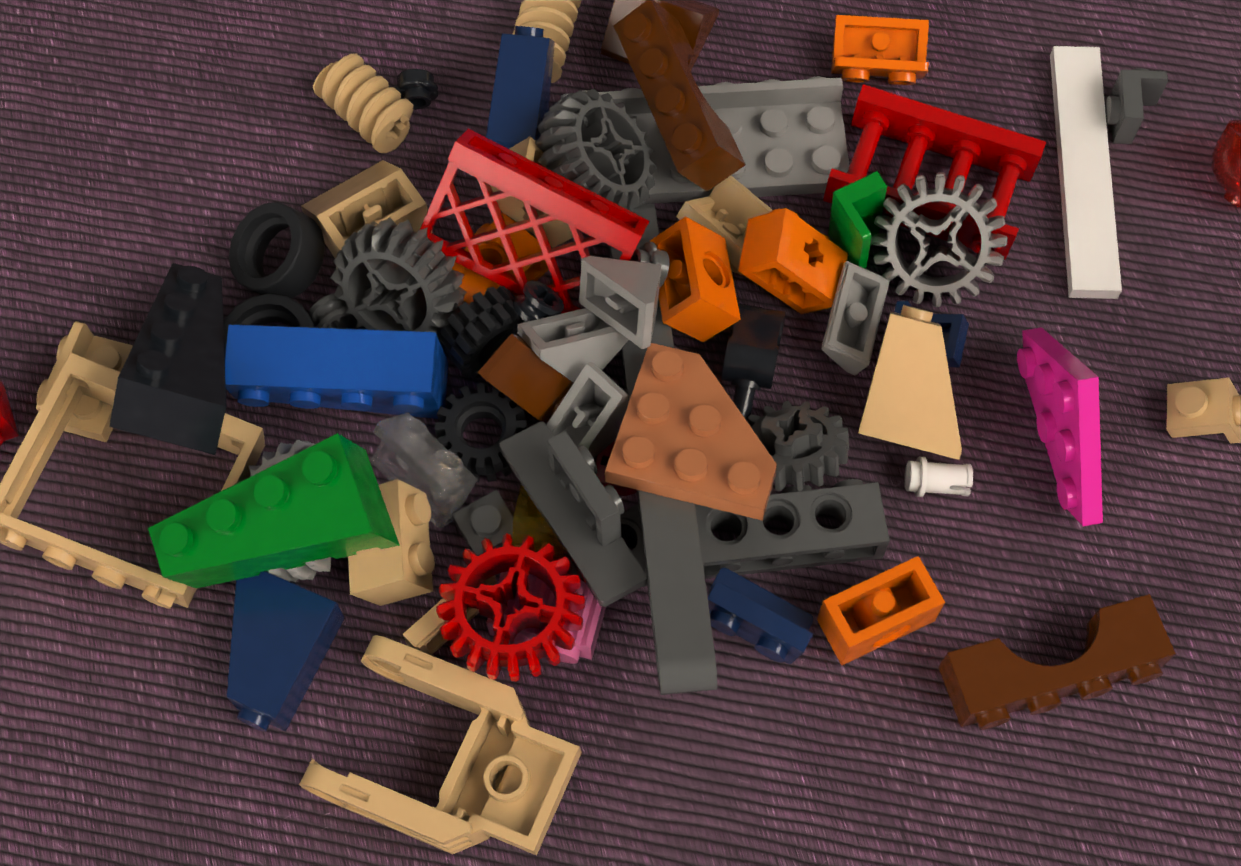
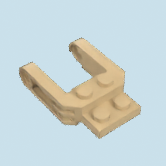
(500, 782)

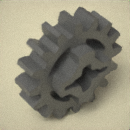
(802, 443)

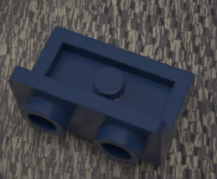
(758, 617)

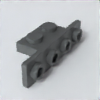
(576, 508)

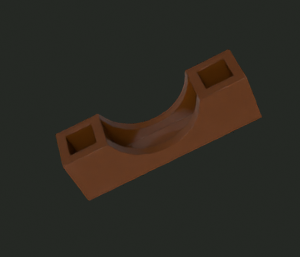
(690, 127)
(993, 681)

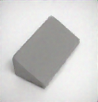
(855, 317)

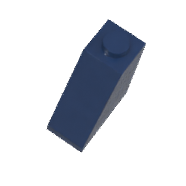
(521, 86)
(276, 647)

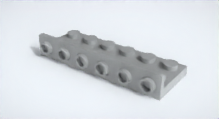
(782, 128)

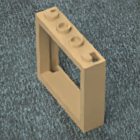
(97, 381)

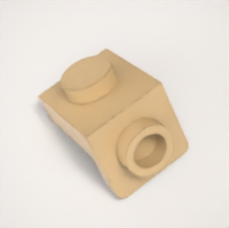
(1204, 409)

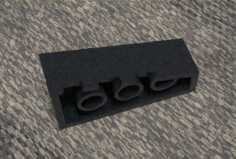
(177, 365)

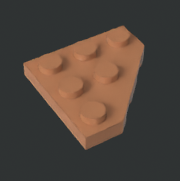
(689, 439)

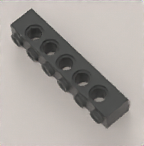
(808, 544)

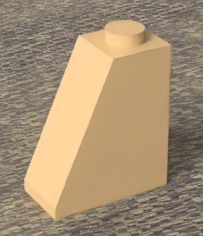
(912, 387)

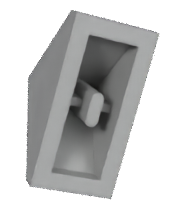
(622, 295)
(572, 340)
(591, 410)

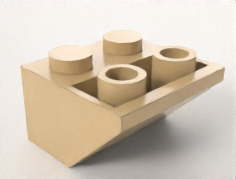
(367, 197)

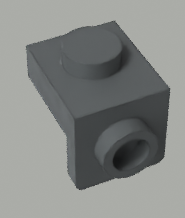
(1126, 101)

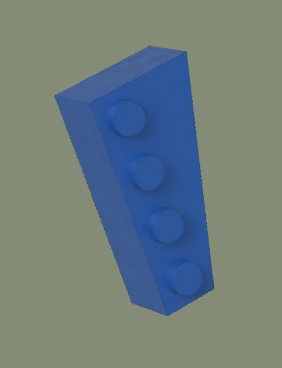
(337, 369)

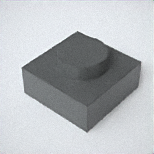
(484, 519)

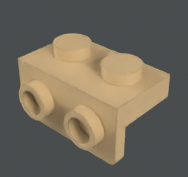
(727, 214)

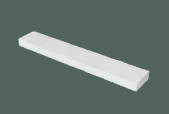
(1085, 173)

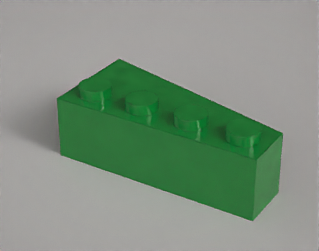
(280, 518)

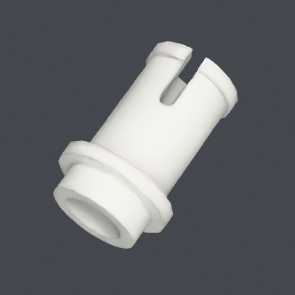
(938, 478)

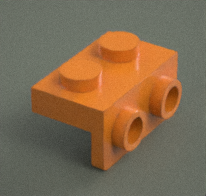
(880, 48)

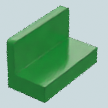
(854, 215)

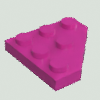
(1067, 421)

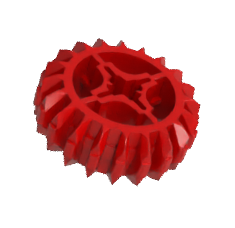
(470, 592)

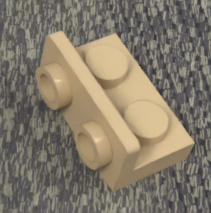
(91, 415)

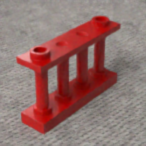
(945, 133)

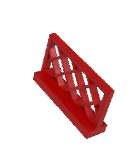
(538, 190)

